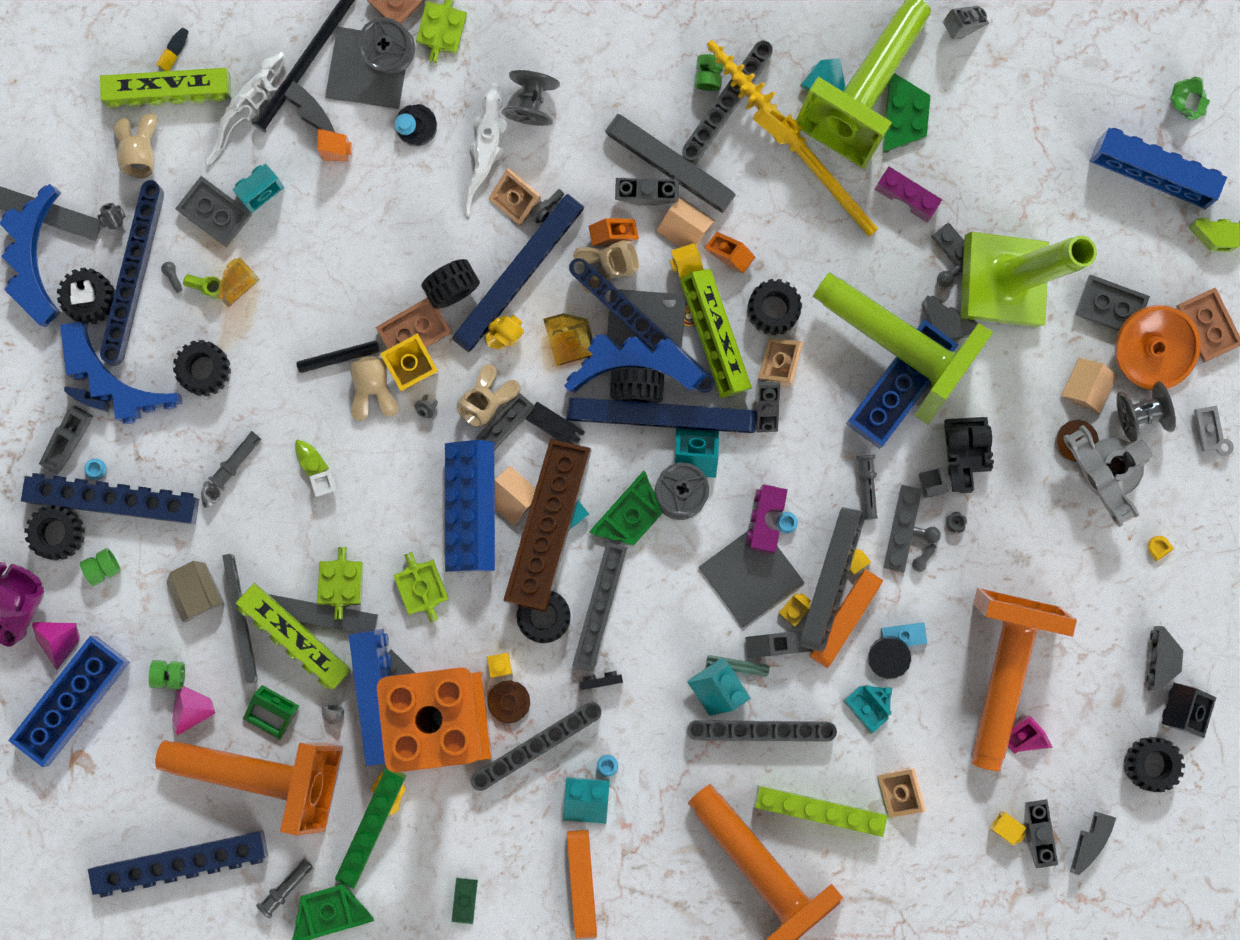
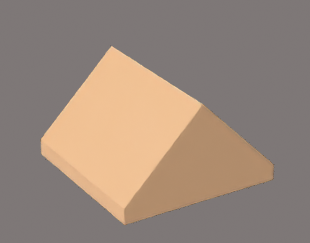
(514, 197)
(684, 224)
(780, 361)
(1089, 384)
(512, 495)
(901, 792)

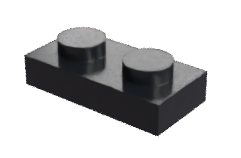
(609, 679)

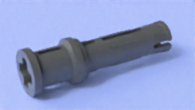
(229, 467)
(867, 476)
(278, 895)

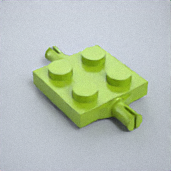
(441, 28)
(340, 583)
(421, 587)

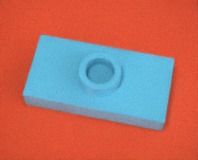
(911, 633)

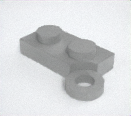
(1210, 431)

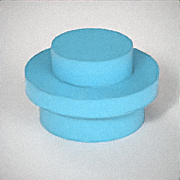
(405, 124)
(95, 469)
(786, 522)
(607, 765)

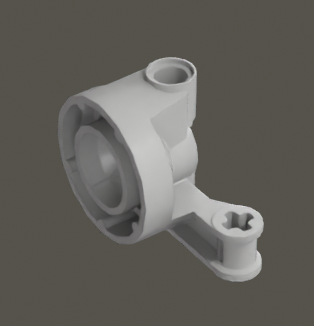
(1097, 475)

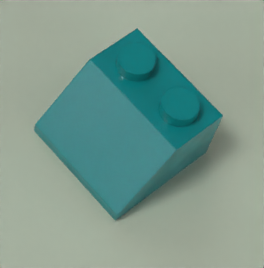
(258, 187)
(698, 449)
(718, 688)
(586, 800)

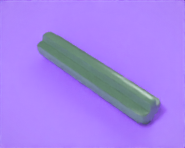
(742, 666)

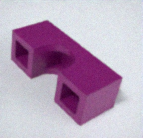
(897, 186)
(762, 537)

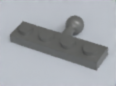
(953, 247)
(904, 528)

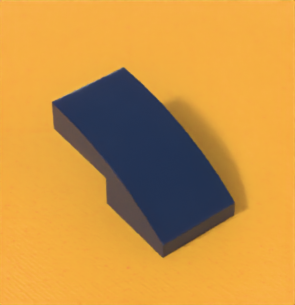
(83, 397)

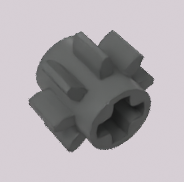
(111, 216)

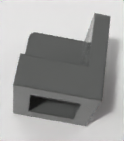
(933, 482)

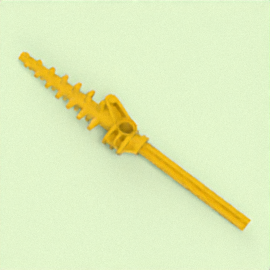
(787, 131)

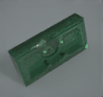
(464, 900)

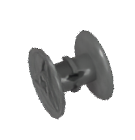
(376, 36)
(530, 97)
(1157, 408)
(695, 491)

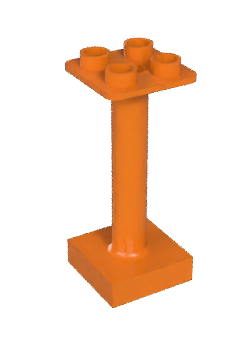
(405, 719)

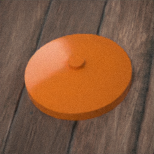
(1157, 346)

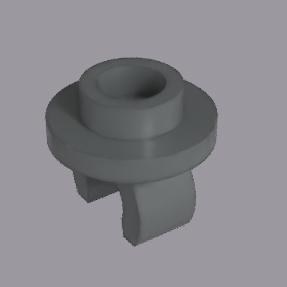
(425, 409)

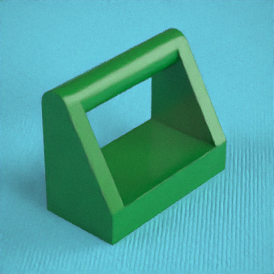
(275, 704)

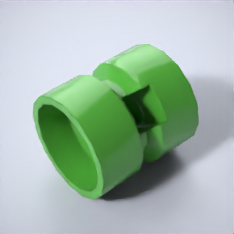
(709, 73)
(98, 568)
(159, 674)

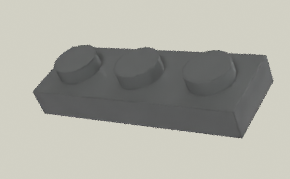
(506, 421)

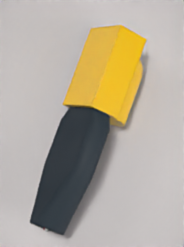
(173, 49)

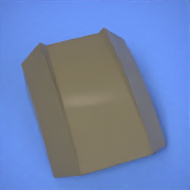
(193, 590)

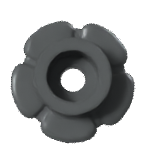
(962, 521)

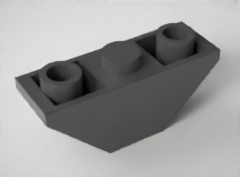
(965, 21)
(647, 191)
(947, 319)
(767, 406)
(774, 644)
(1164, 659)
(1040, 833)

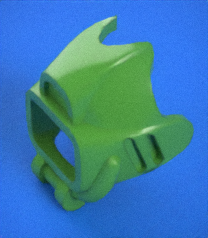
(1180, 93)

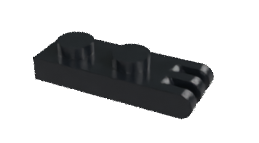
(554, 424)

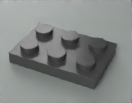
(213, 211)
(1109, 302)

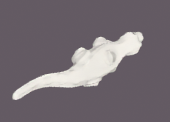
(248, 100)
(487, 144)

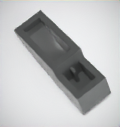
(309, 110)
(65, 439)
(1092, 842)

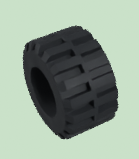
(450, 283)
(780, 290)
(98, 308)
(189, 355)
(637, 385)
(37, 530)
(545, 635)
(1171, 770)

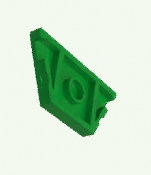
(907, 111)
(631, 514)
(328, 913)

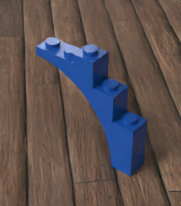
(22, 256)
(635, 353)
(83, 362)

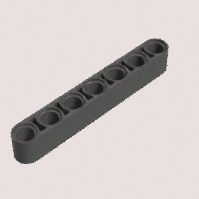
(718, 109)
(670, 163)
(832, 579)
(771, 735)
(529, 754)

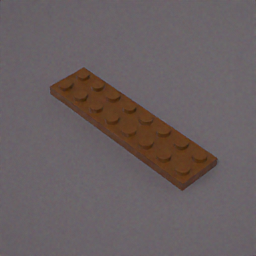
(547, 525)

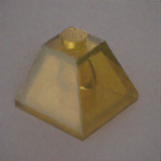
(236, 281)
(568, 337)

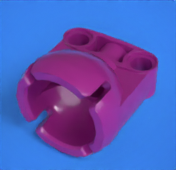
(19, 599)

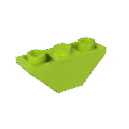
(1217, 235)

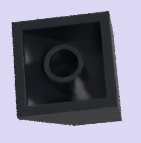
(1188, 710)

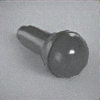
(169, 270)
(920, 563)

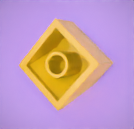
(409, 362)

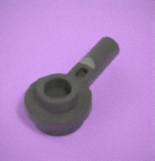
(540, 211)

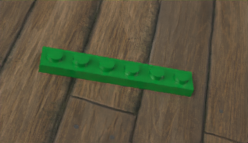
(370, 827)

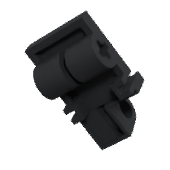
(967, 450)

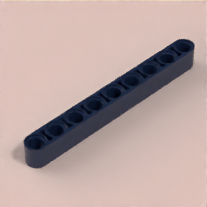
(128, 263)
(518, 272)
(636, 315)
(661, 415)

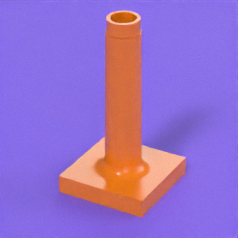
(1021, 622)
(305, 786)
(766, 875)

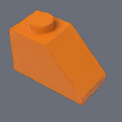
(333, 146)
(613, 230)
(730, 252)

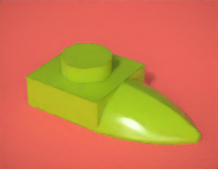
(310, 458)

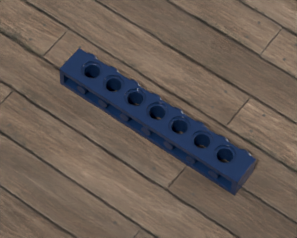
(33, 494)
(100, 875)

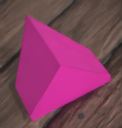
(56, 639)
(190, 709)
(1028, 736)

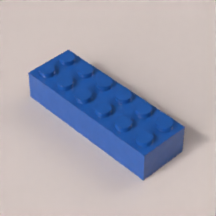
(1158, 168)
(894, 395)
(469, 506)
(369, 666)
(69, 701)

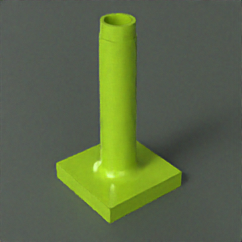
(846, 117)
(1009, 275)
(904, 341)

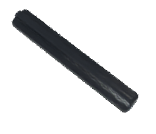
(337, 356)

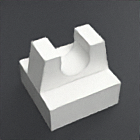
(81, 296)
(323, 483)

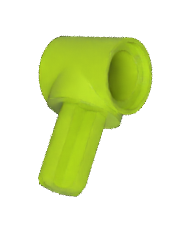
(202, 284)

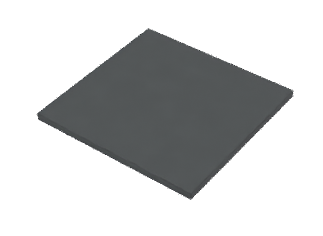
(356, 81)
(668, 319)
(750, 579)

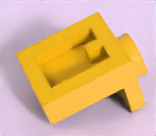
(795, 608)

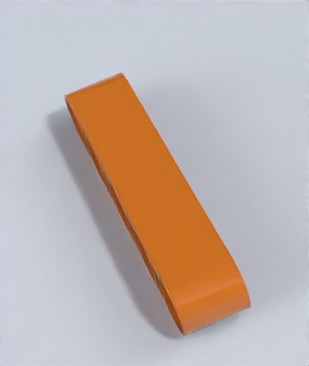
(848, 616)
(581, 884)

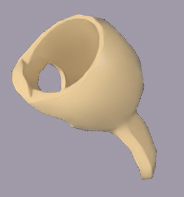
(136, 148)
(616, 260)
(370, 377)
(480, 403)

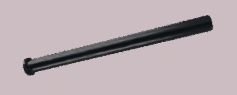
(302, 63)

